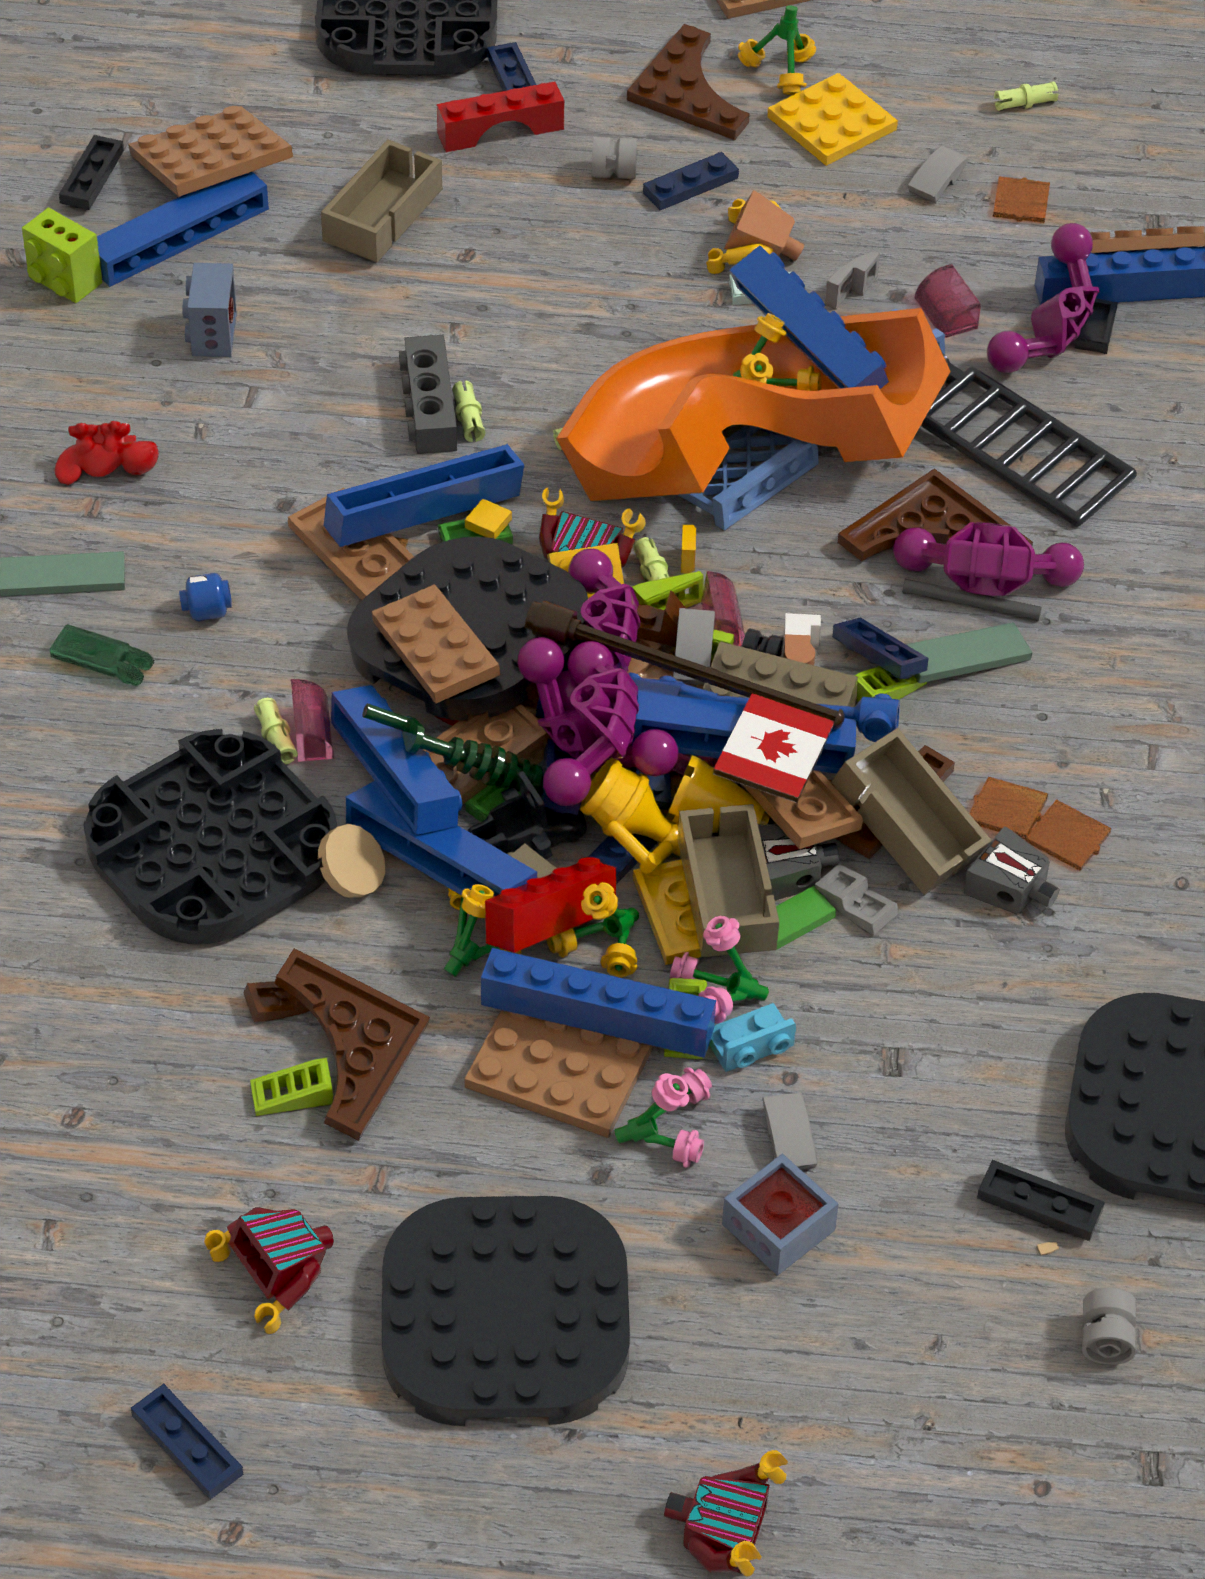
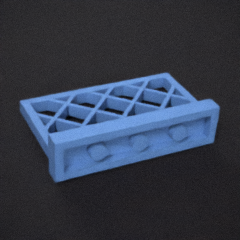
(757, 482)

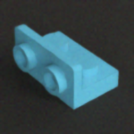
(752, 1037)

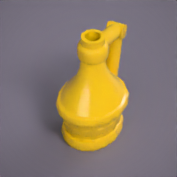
(626, 806)

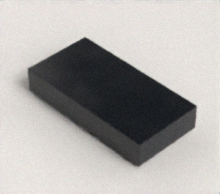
(1098, 327)

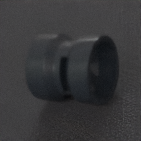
(756, 641)

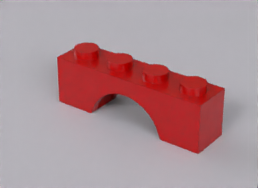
(466, 120)

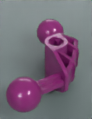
(1057, 319)
(988, 558)
(609, 609)
(541, 663)
(608, 707)

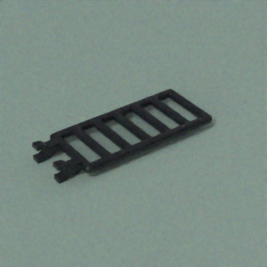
(959, 379)

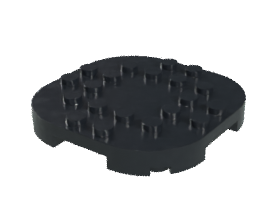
(406, 34)
(492, 592)
(209, 837)
(1141, 1097)
(505, 1309)

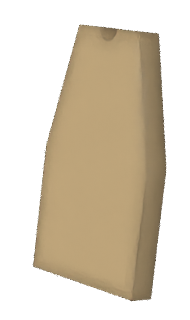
(1047, 1248)

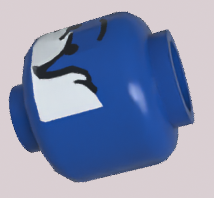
(206, 597)

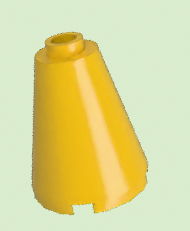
(705, 790)

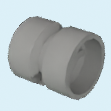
(625, 162)
(1109, 1326)

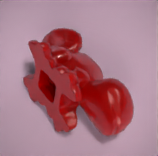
(102, 450)

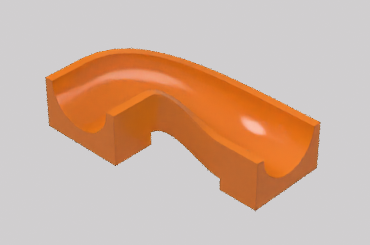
(661, 412)

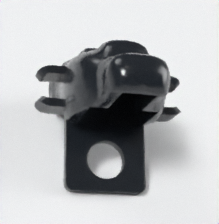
(528, 822)

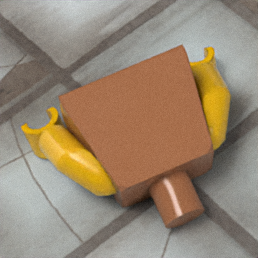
(755, 224)

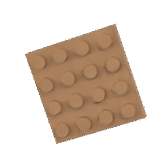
(210, 150)
(558, 1070)

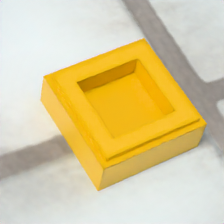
(488, 519)
(688, 549)

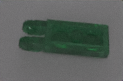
(101, 654)

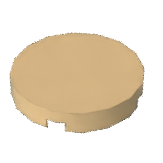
(351, 861)

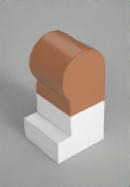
(800, 636)

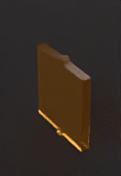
(1021, 199)
(1008, 806)
(1068, 835)

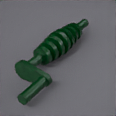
(480, 760)

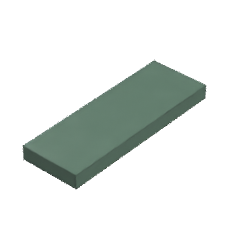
(62, 573)
(972, 651)

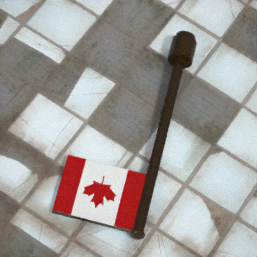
(775, 735)

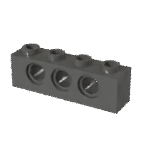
(429, 393)

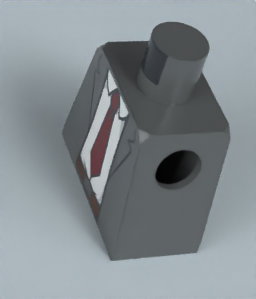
(793, 868)
(1010, 874)

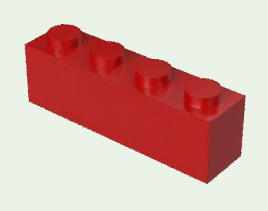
(543, 905)

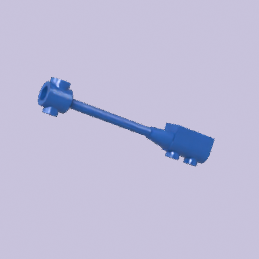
(873, 715)

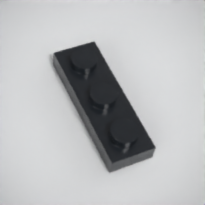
(91, 172)
(1040, 1200)

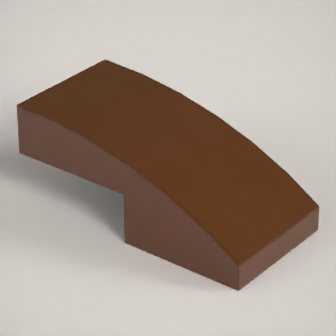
(271, 1002)

